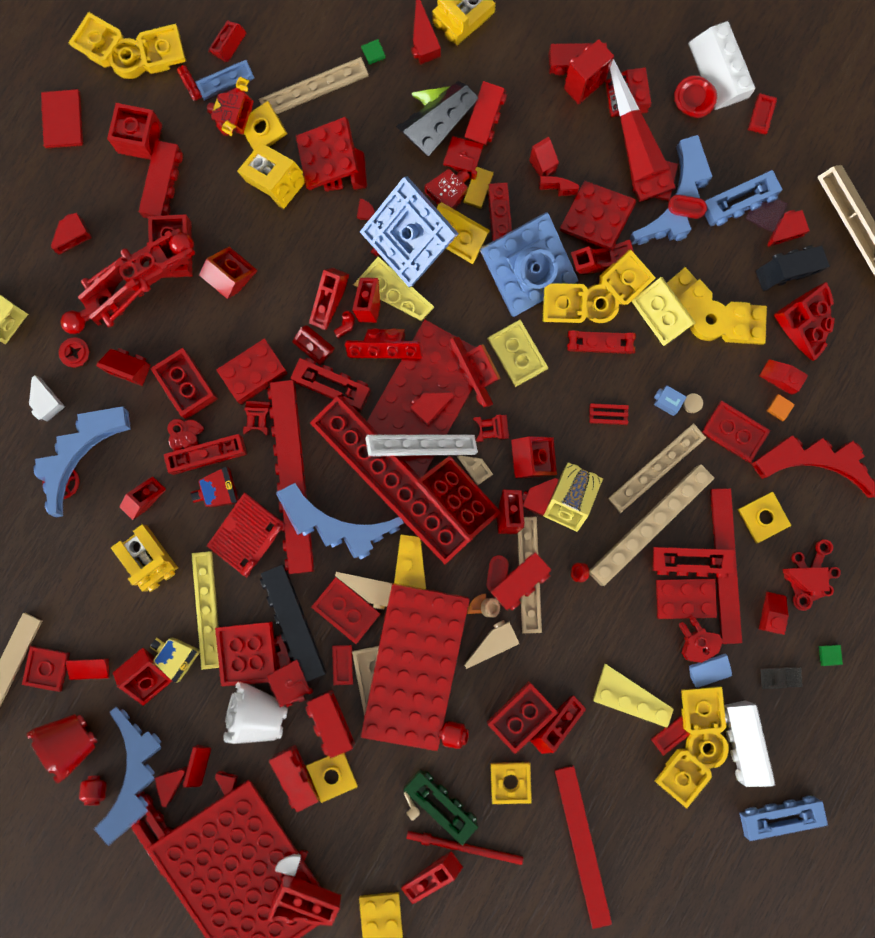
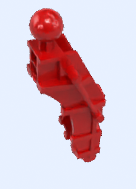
(109, 278)

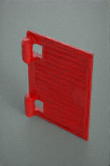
(245, 534)

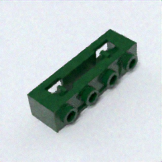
(465, 828)

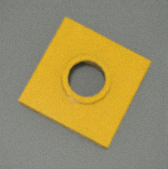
(274, 127)
(751, 512)
(346, 778)
(517, 795)

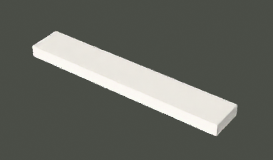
(421, 445)

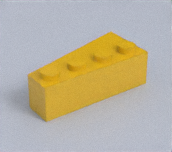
(410, 563)

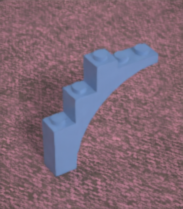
(693, 175)
(72, 447)
(306, 516)
(128, 807)

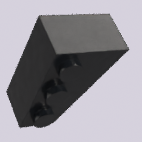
(792, 266)

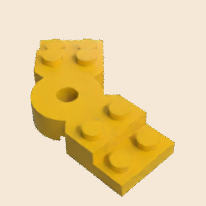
(106, 46)
(616, 286)
(735, 323)
(690, 767)

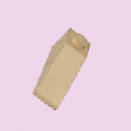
(371, 590)
(495, 642)

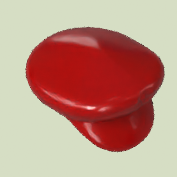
(695, 96)

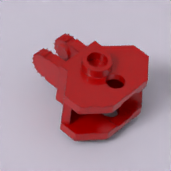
(697, 641)

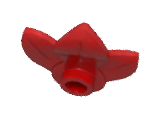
(186, 436)

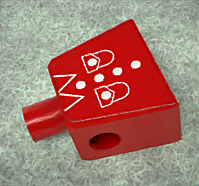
(448, 188)

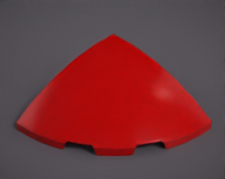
(809, 320)

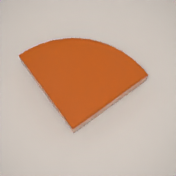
(475, 605)

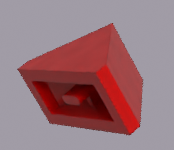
(168, 784)

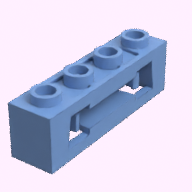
(765, 184)
(809, 809)

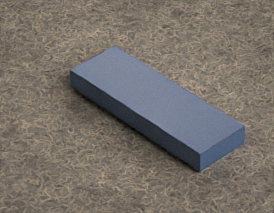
(224, 80)

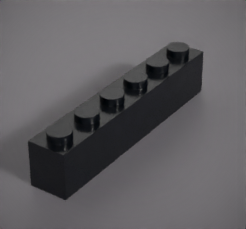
(293, 622)

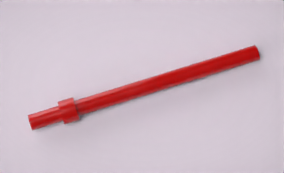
(427, 839)

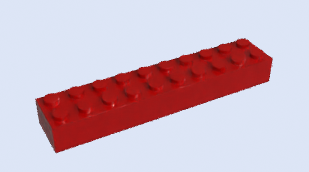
(388, 477)

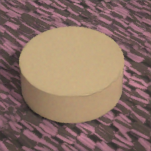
(693, 403)
(490, 607)

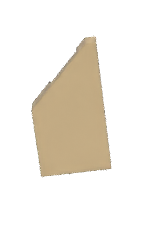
(476, 468)

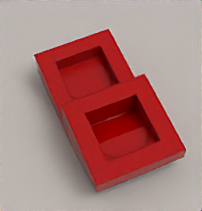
(564, 186)

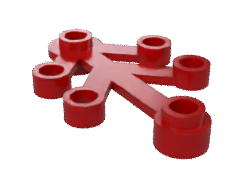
(816, 564)

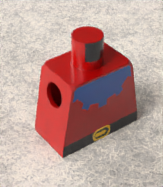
(216, 489)

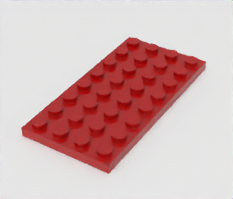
(433, 373)
(414, 667)

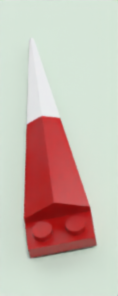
(646, 162)

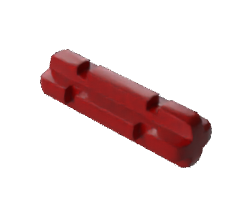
(189, 82)

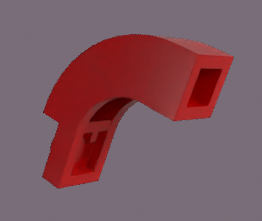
(598, 260)

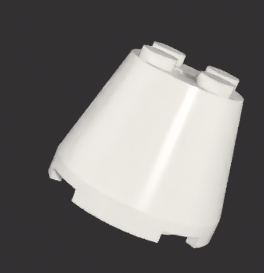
(253, 716)

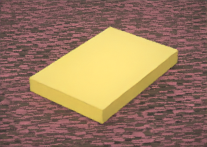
(663, 311)
(517, 353)

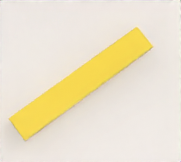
(206, 608)

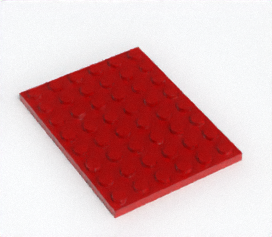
(226, 867)

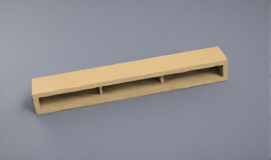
(851, 210)
(650, 525)

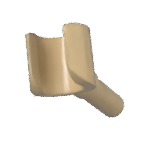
(414, 812)

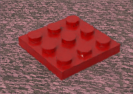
(327, 153)
(598, 215)
(246, 653)

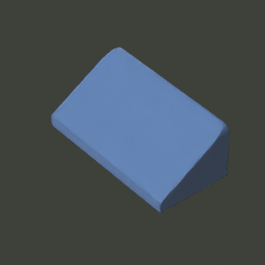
(710, 670)

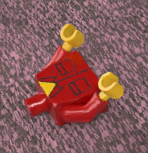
(232, 109)

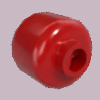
(454, 735)
(92, 791)

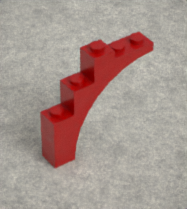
(818, 454)

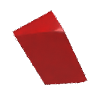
(227, 41)
(359, 179)
(313, 344)
(88, 669)
(197, 766)

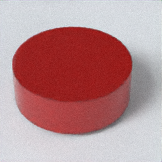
(580, 572)

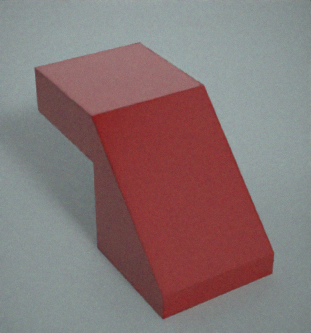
(226, 781)

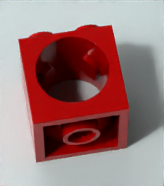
(134, 131)

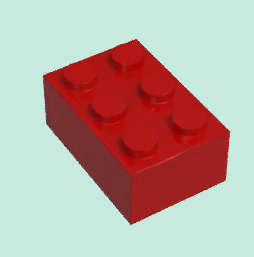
(588, 71)
(159, 226)
(252, 371)
(184, 383)
(521, 581)
(522, 717)
(330, 724)

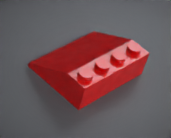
(458, 498)

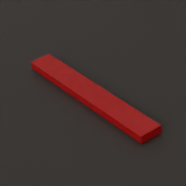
(726, 586)
(583, 847)

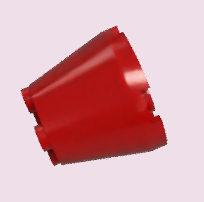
(62, 745)

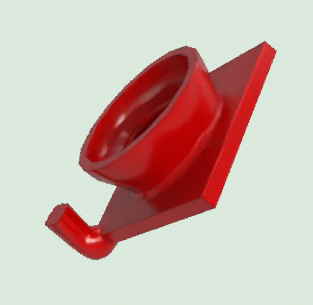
(463, 155)
(288, 683)

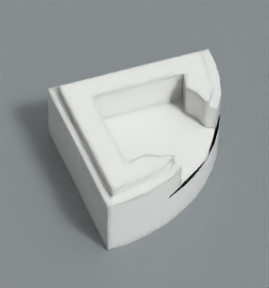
(288, 865)

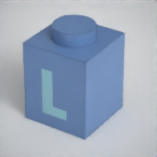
(669, 400)

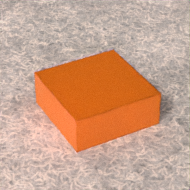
(780, 407)

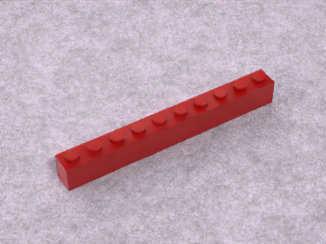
(290, 469)

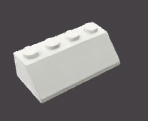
(722, 64)
(748, 744)

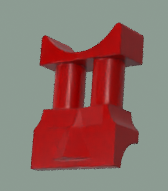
(254, 409)
(499, 431)

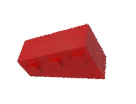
(486, 113)
(294, 778)
(304, 902)

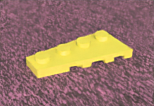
(396, 292)
(626, 696)

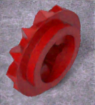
(65, 352)

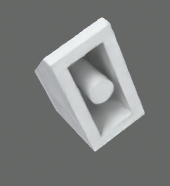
(43, 400)

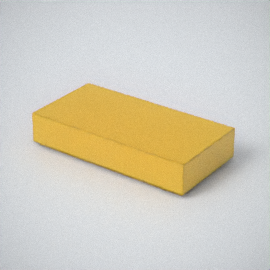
(478, 188)

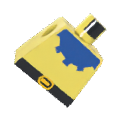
(174, 657)

